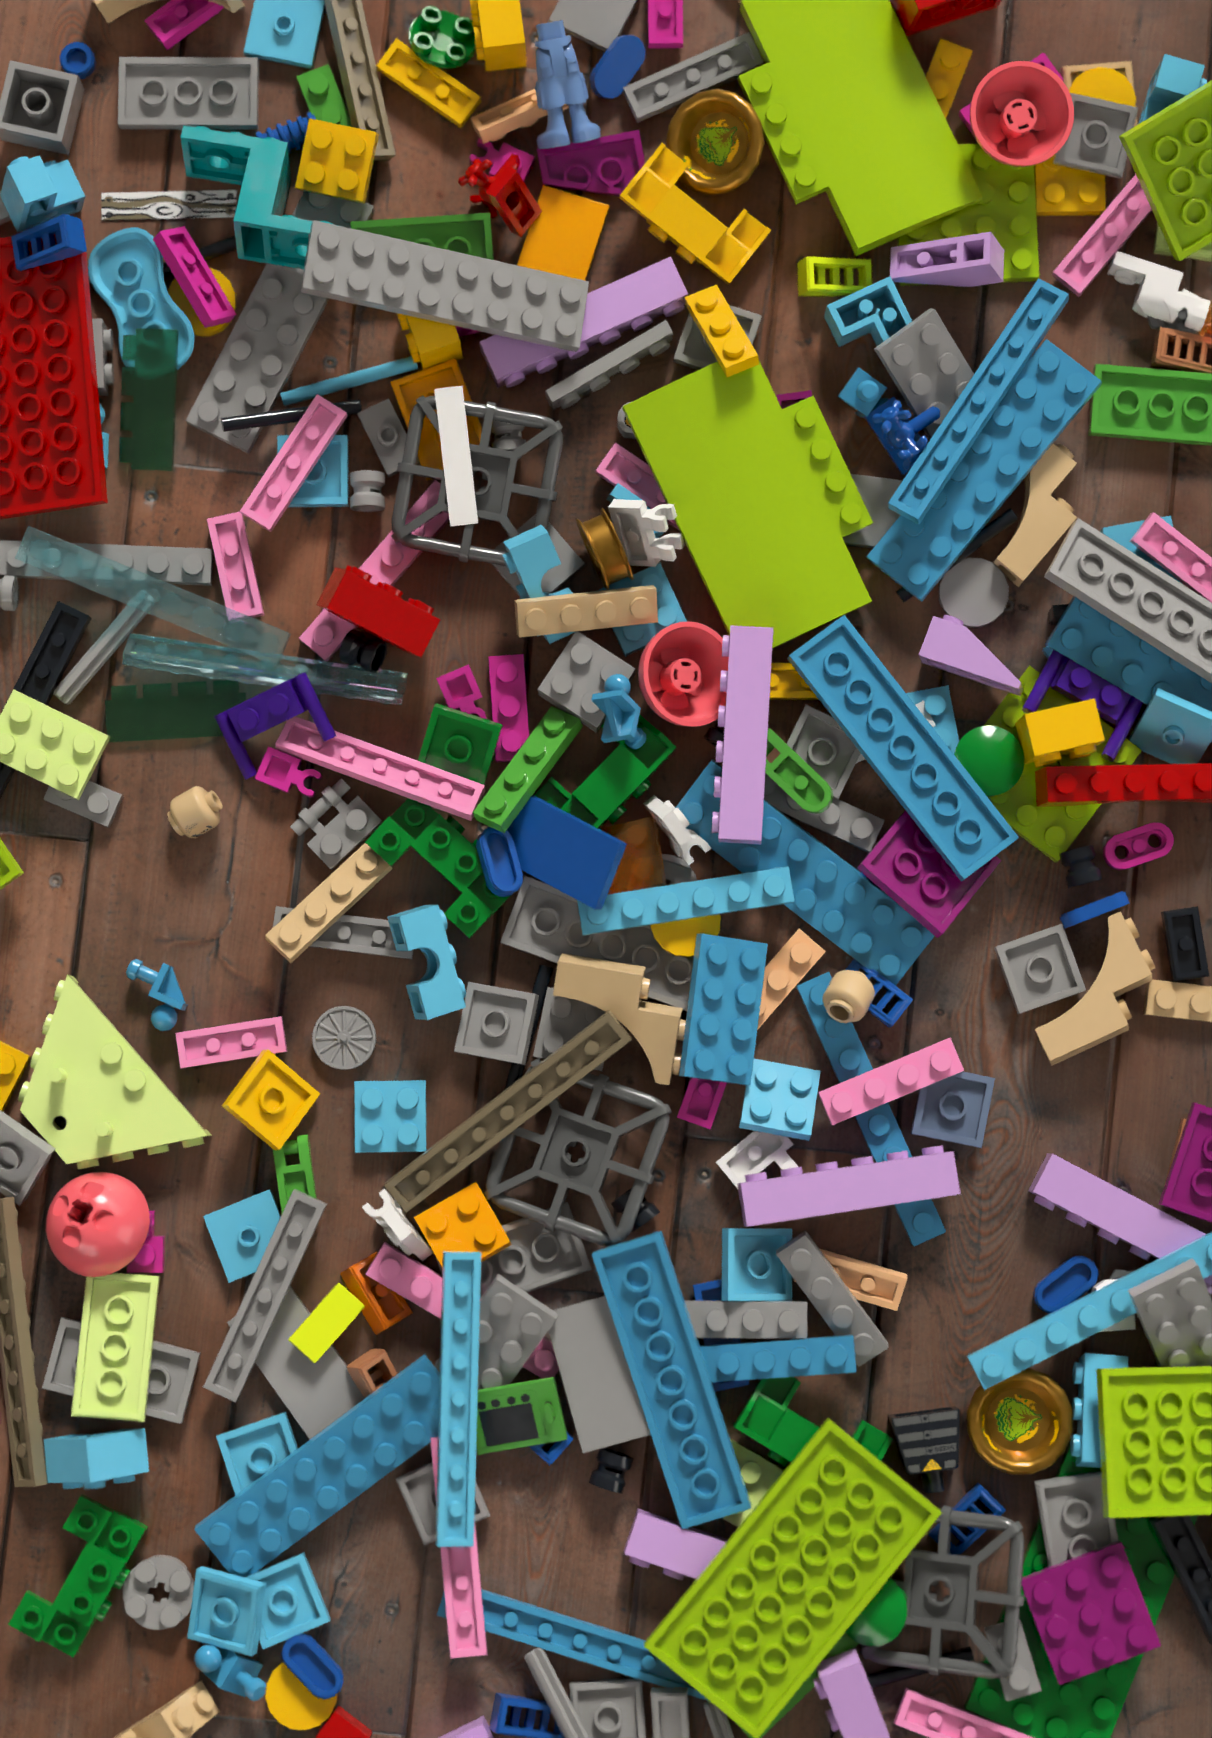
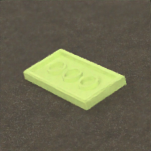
(116, 1347)

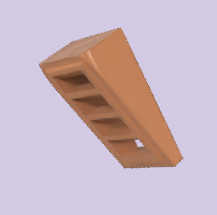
(1173, 362)
(363, 1379)

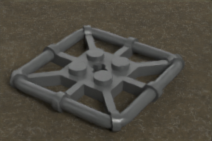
(496, 467)
(588, 1173)
(959, 1608)

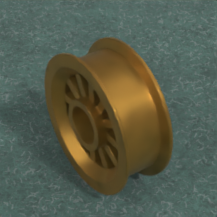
(605, 549)

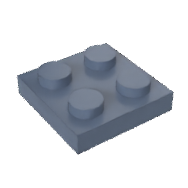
(954, 1109)

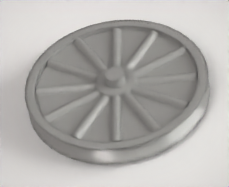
(344, 1037)

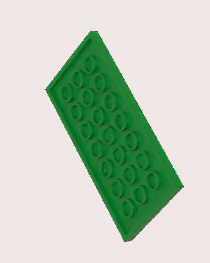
(1094, 1701)

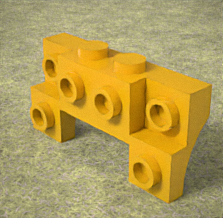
(686, 223)

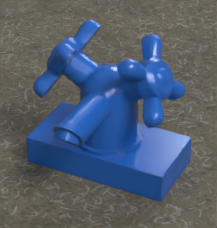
(899, 434)

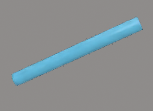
(348, 380)

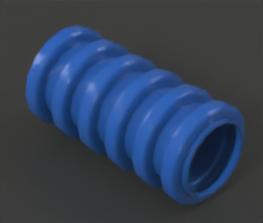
(292, 132)

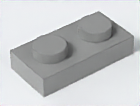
(103, 342)
(94, 804)
(1024, 1677)

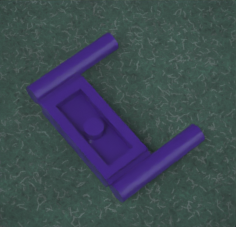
(1082, 685)
(267, 711)

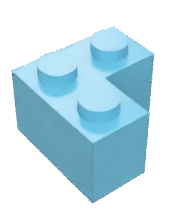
(1170, 83)
(40, 191)
(870, 310)
(96, 1457)

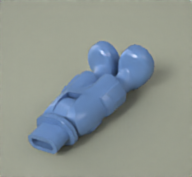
(558, 85)

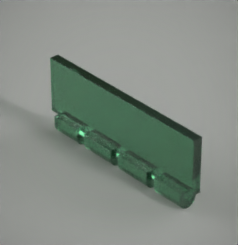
(154, 404)
(168, 716)

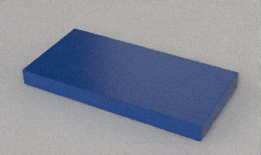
(566, 852)

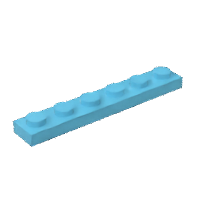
(688, 900)

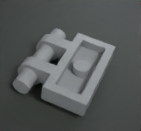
(344, 831)

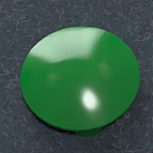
(442, 38)
(991, 758)
(881, 1618)

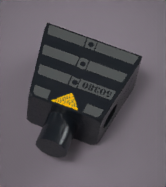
(928, 1443)

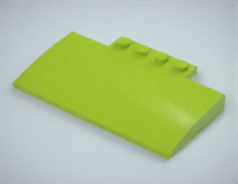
(854, 116)
(756, 498)

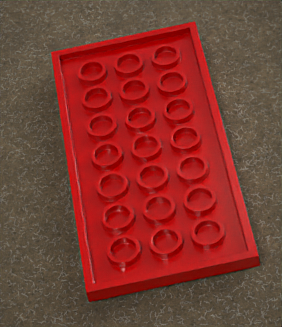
(48, 388)

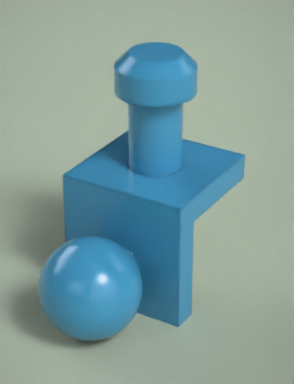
(863, 393)
(620, 712)
(164, 989)
(231, 1671)

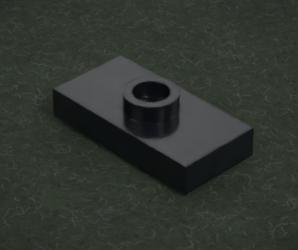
(1185, 944)

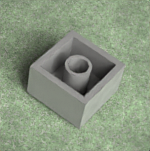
(40, 107)
(578, 675)

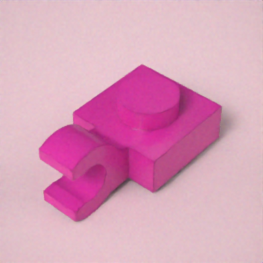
(152, 1254)

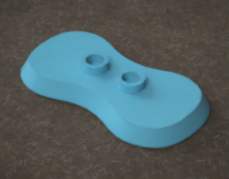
(130, 279)

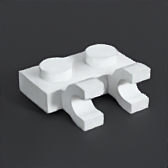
(635, 531)
(674, 825)
(756, 1154)
(398, 1227)

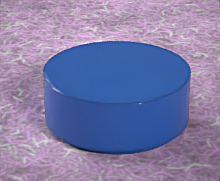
(78, 59)

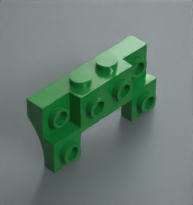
(613, 781)
(448, 852)
(787, 1432)
(85, 1594)

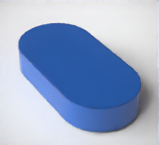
(617, 66)
(499, 862)
(1094, 909)
(1065, 1283)
(313, 1666)

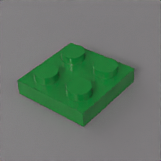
(460, 743)

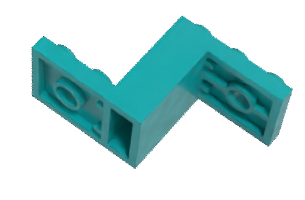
(265, 178)

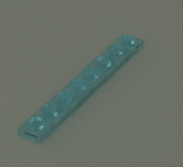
(152, 596)
(233, 665)

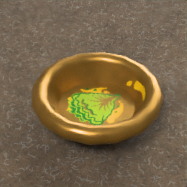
(718, 139)
(1020, 1423)

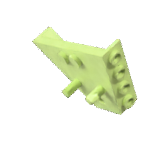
(100, 1089)

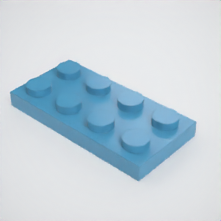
(723, 1009)

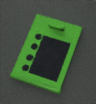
(518, 1416)

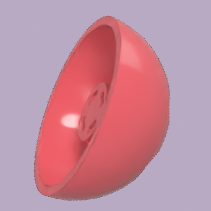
(1030, 98)
(692, 692)
(111, 1230)

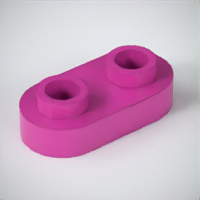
(1137, 846)

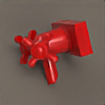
(503, 193)

